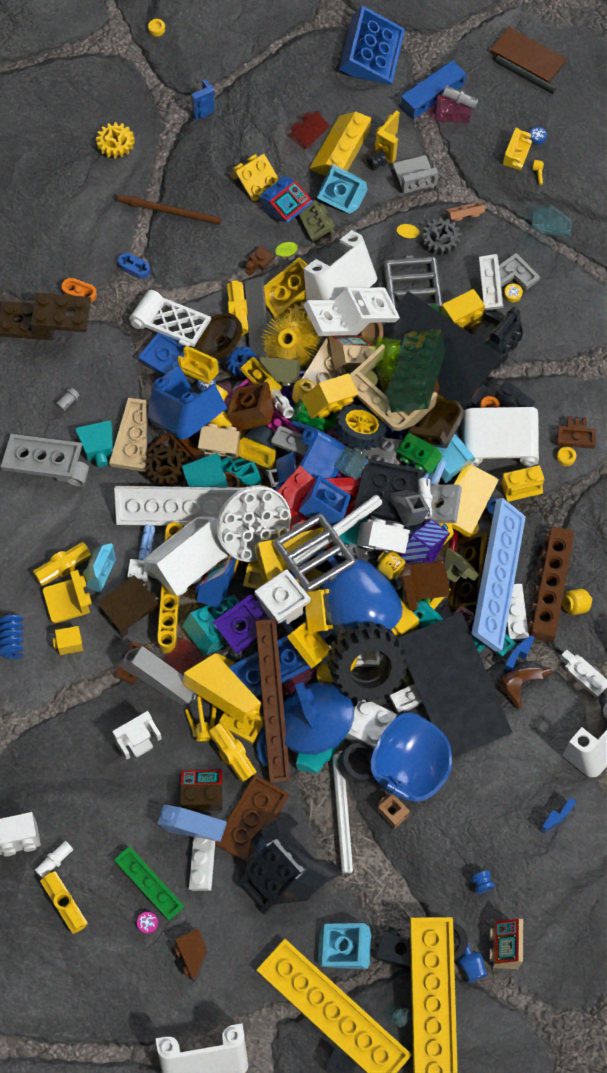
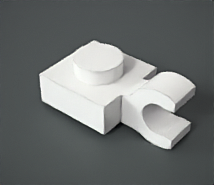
(139, 569)

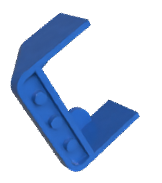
(178, 409)
(321, 454)

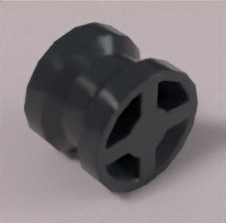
(376, 159)

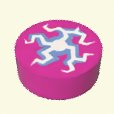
(147, 922)

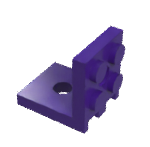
(245, 611)

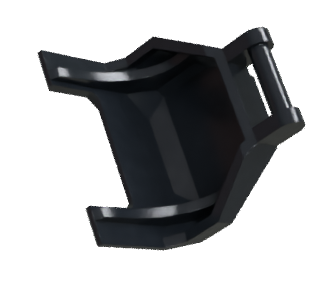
(503, 332)
(282, 867)

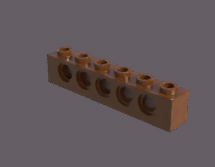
(562, 539)

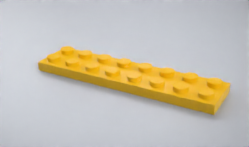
(433, 995)
(332, 1011)

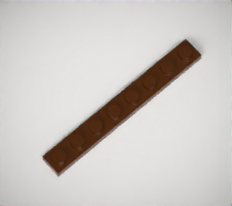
(272, 700)

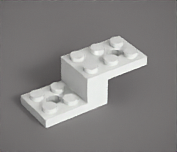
(351, 311)

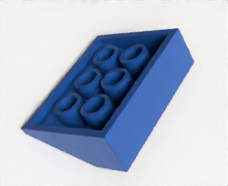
(372, 47)

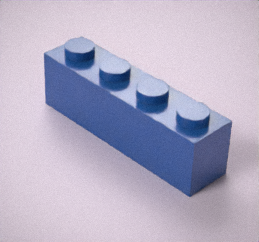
(425, 93)

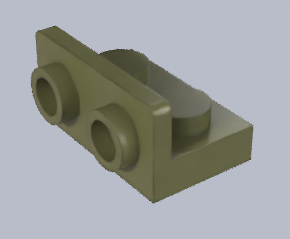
(316, 221)

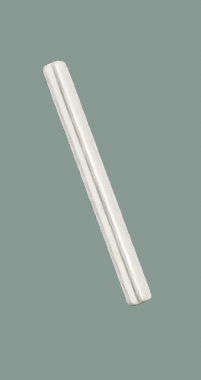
(341, 527)
(343, 819)

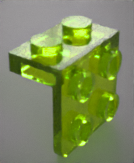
(391, 353)

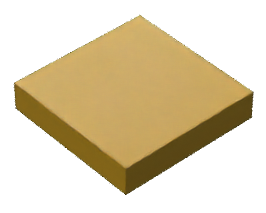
(309, 644)

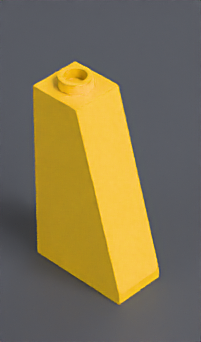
(270, 560)
(222, 688)

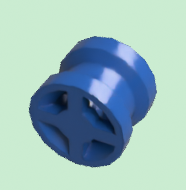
(482, 882)

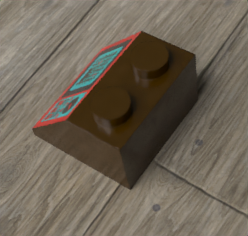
(201, 790)

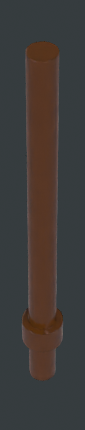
(135, 201)

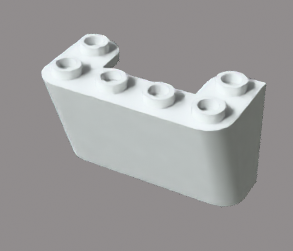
(350, 270)
(588, 759)

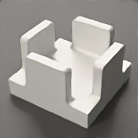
(282, 598)
(136, 735)

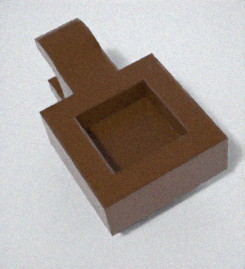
(259, 259)

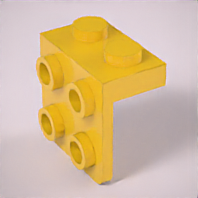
(255, 175)
(67, 599)

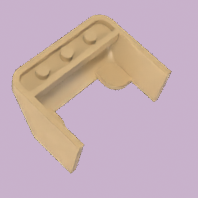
(365, 383)

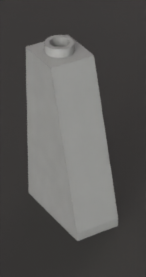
(157, 674)

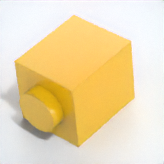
(68, 640)

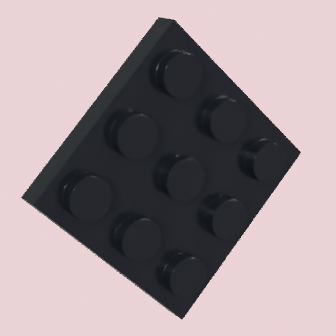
(382, 479)

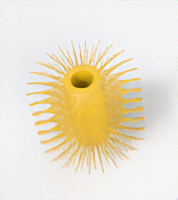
(285, 336)

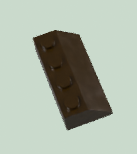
(466, 591)

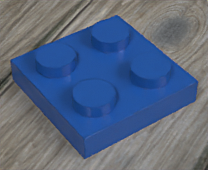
(162, 354)

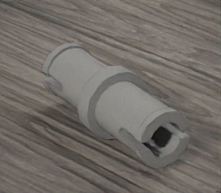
(460, 97)

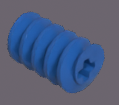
(10, 636)

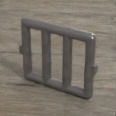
(409, 260)
(299, 572)

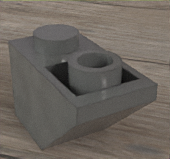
(410, 506)

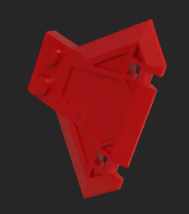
(298, 485)

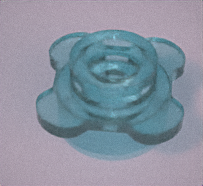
(400, 1017)

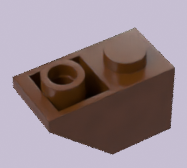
(193, 951)

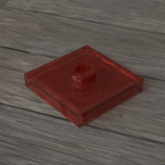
(185, 656)

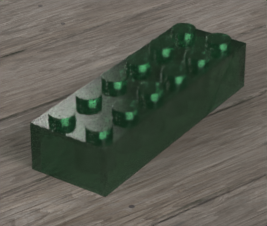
(416, 371)

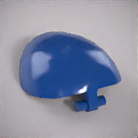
(361, 596)
(412, 758)

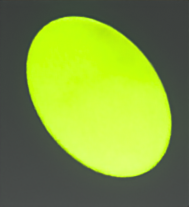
(286, 249)

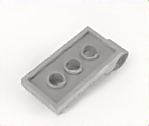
(67, 470)
(448, 511)

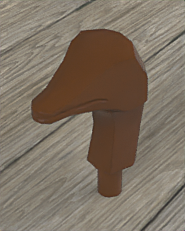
(512, 681)

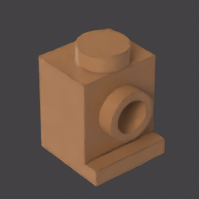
(393, 803)

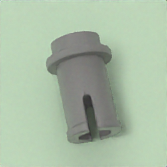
(71, 396)

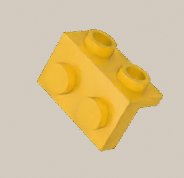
(246, 731)

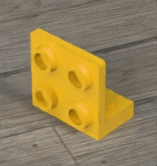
(386, 137)

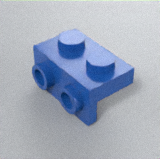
(203, 101)

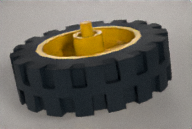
(356, 420)

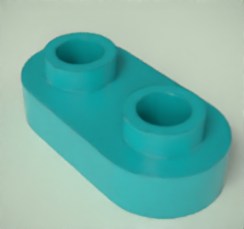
(428, 615)

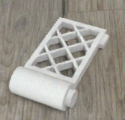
(149, 309)

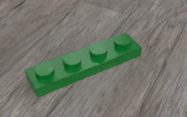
(149, 883)

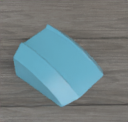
(342, 189)
(456, 458)
(99, 567)
(344, 946)

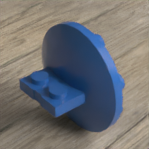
(317, 718)

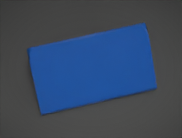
(286, 465)

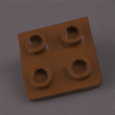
(424, 582)

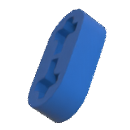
(133, 267)

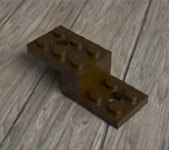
(44, 316)

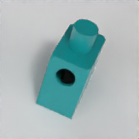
(96, 442)

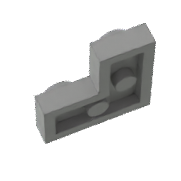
(519, 270)

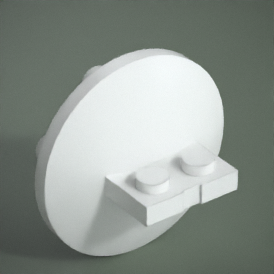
(251, 518)

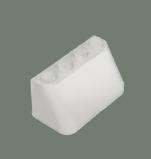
(187, 555)

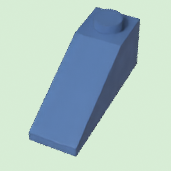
(191, 823)

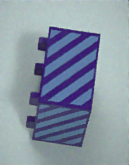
(425, 543)

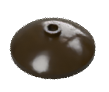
(220, 336)

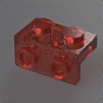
(309, 129)

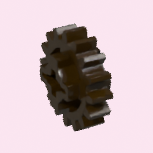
(165, 473)

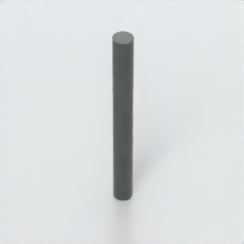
(526, 74)

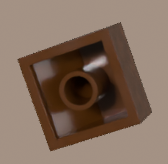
(251, 406)

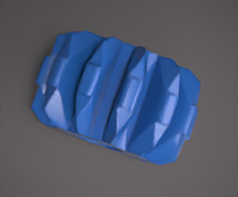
(238, 359)

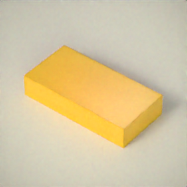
(256, 452)

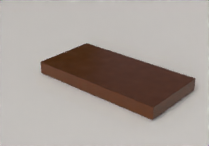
(528, 54)
(255, 808)

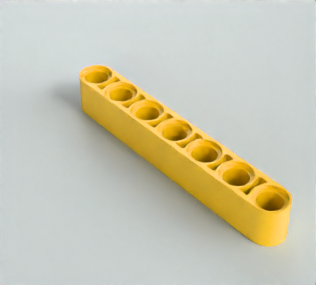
(172, 613)

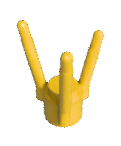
(201, 732)

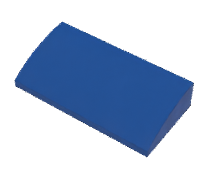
(290, 666)

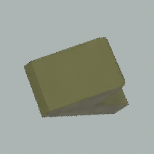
(457, 566)

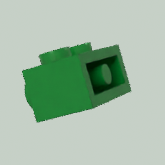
(302, 416)
(419, 453)

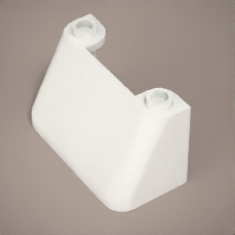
(501, 433)
(226, 1058)

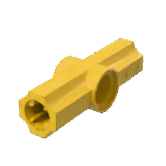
(237, 304)
(62, 564)
(232, 752)
(70, 913)

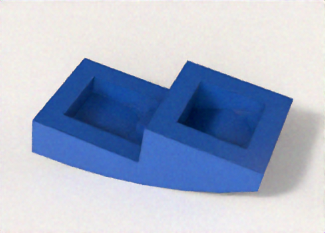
(520, 652)
(555, 818)

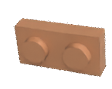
(470, 210)

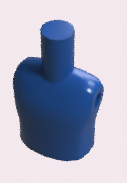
(472, 966)

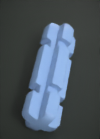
(147, 540)

